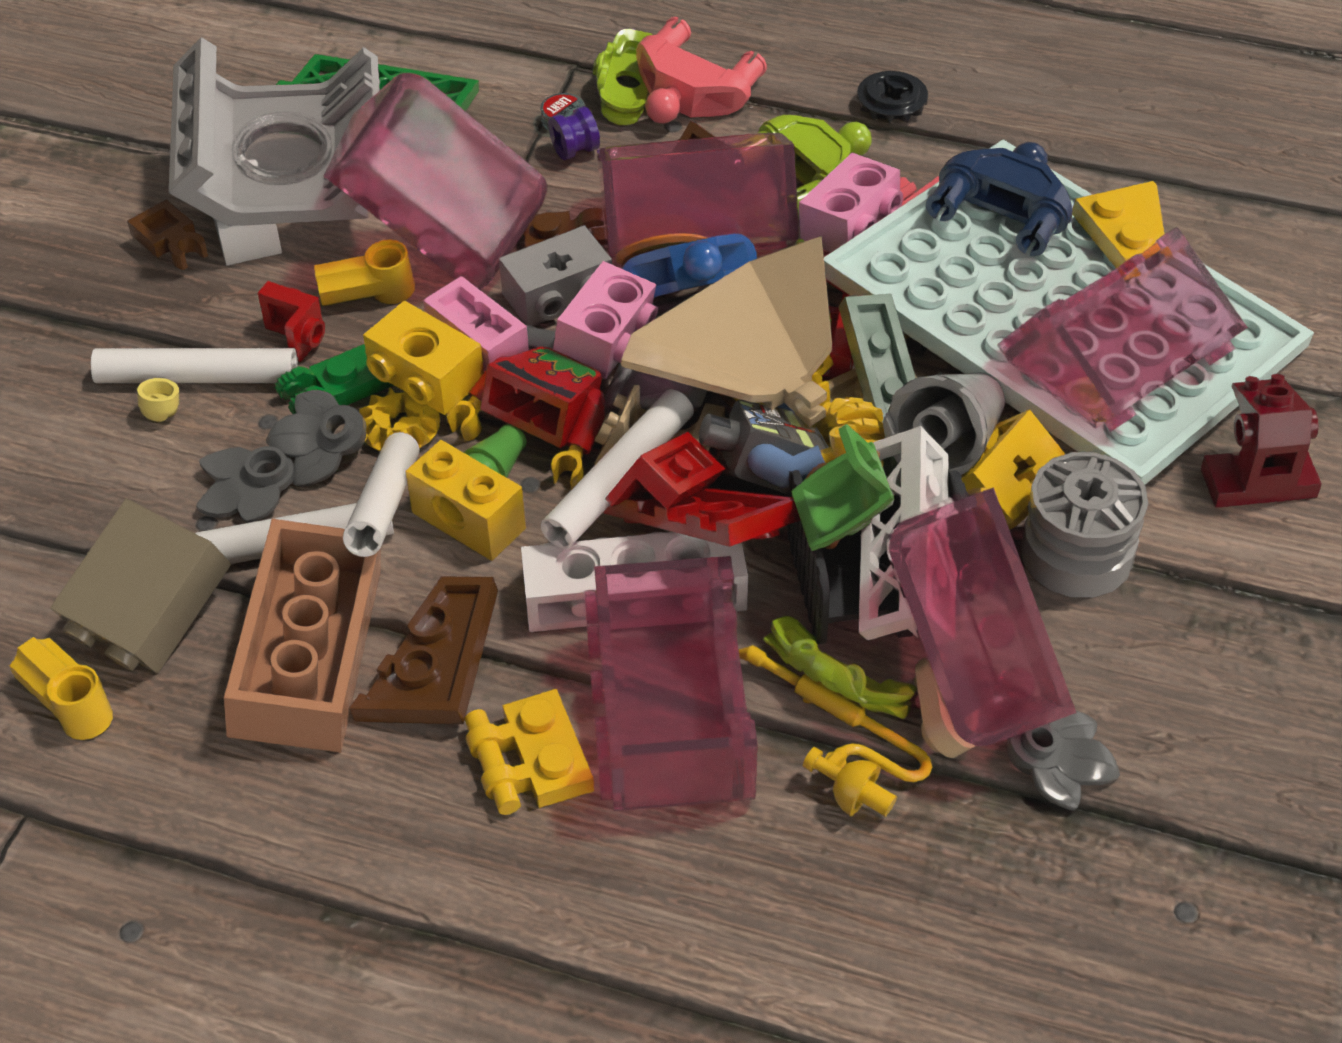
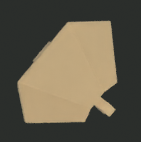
(748, 334)

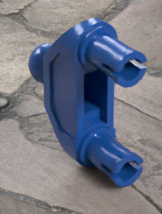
(692, 262)

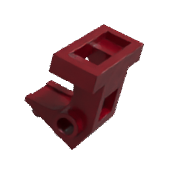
(1274, 452)

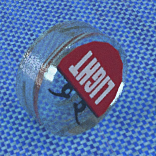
(559, 104)

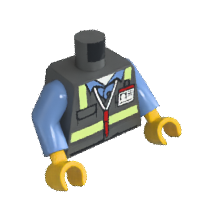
(769, 443)

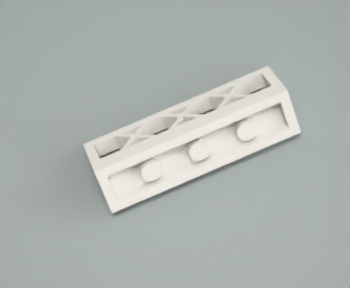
(923, 483)

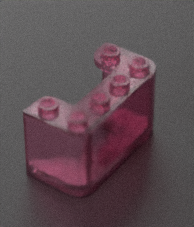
(669, 685)

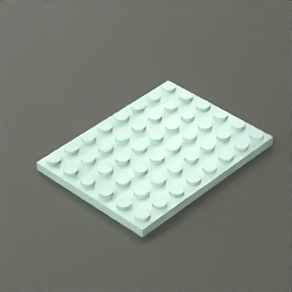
(970, 286)

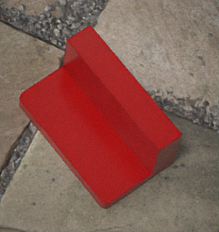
(669, 472)

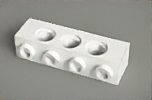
(559, 576)

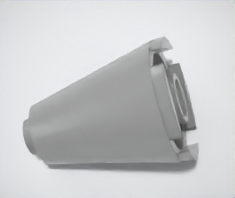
(953, 410)

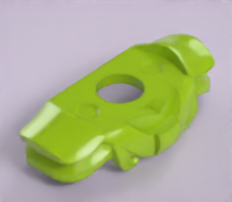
(620, 103)
(801, 651)

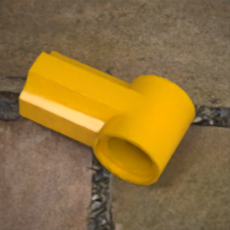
(379, 273)
(63, 687)

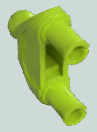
(818, 146)

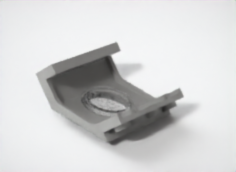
(262, 148)

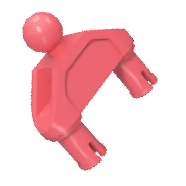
(689, 83)

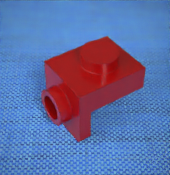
(293, 315)

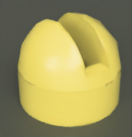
(158, 398)

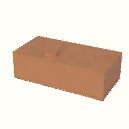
(301, 639)

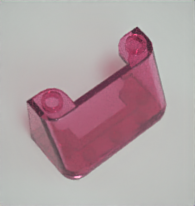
(1126, 333)

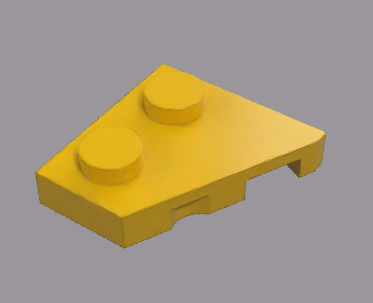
(1122, 220)

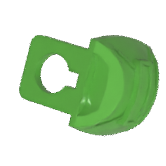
(843, 493)

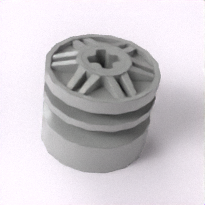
(1083, 524)

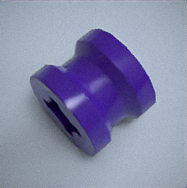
(574, 133)

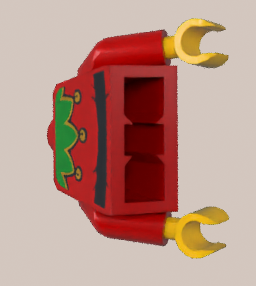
(543, 396)

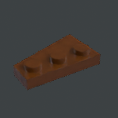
(438, 660)

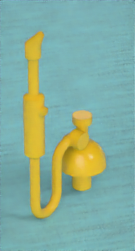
(856, 780)

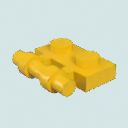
(546, 747)

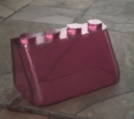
(437, 178)
(701, 189)
(977, 619)

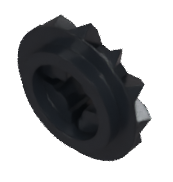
(906, 93)

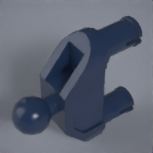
(1010, 184)

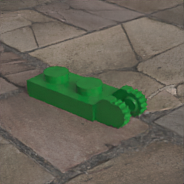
(342, 376)

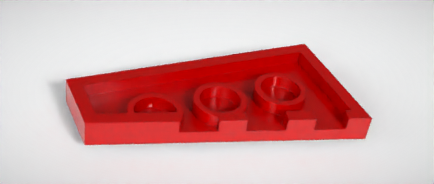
(712, 515)

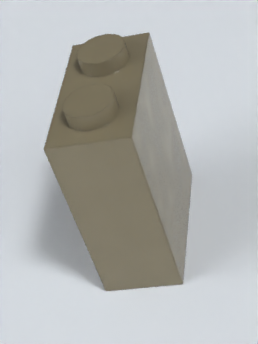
(140, 587)

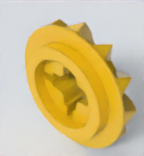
(421, 420)

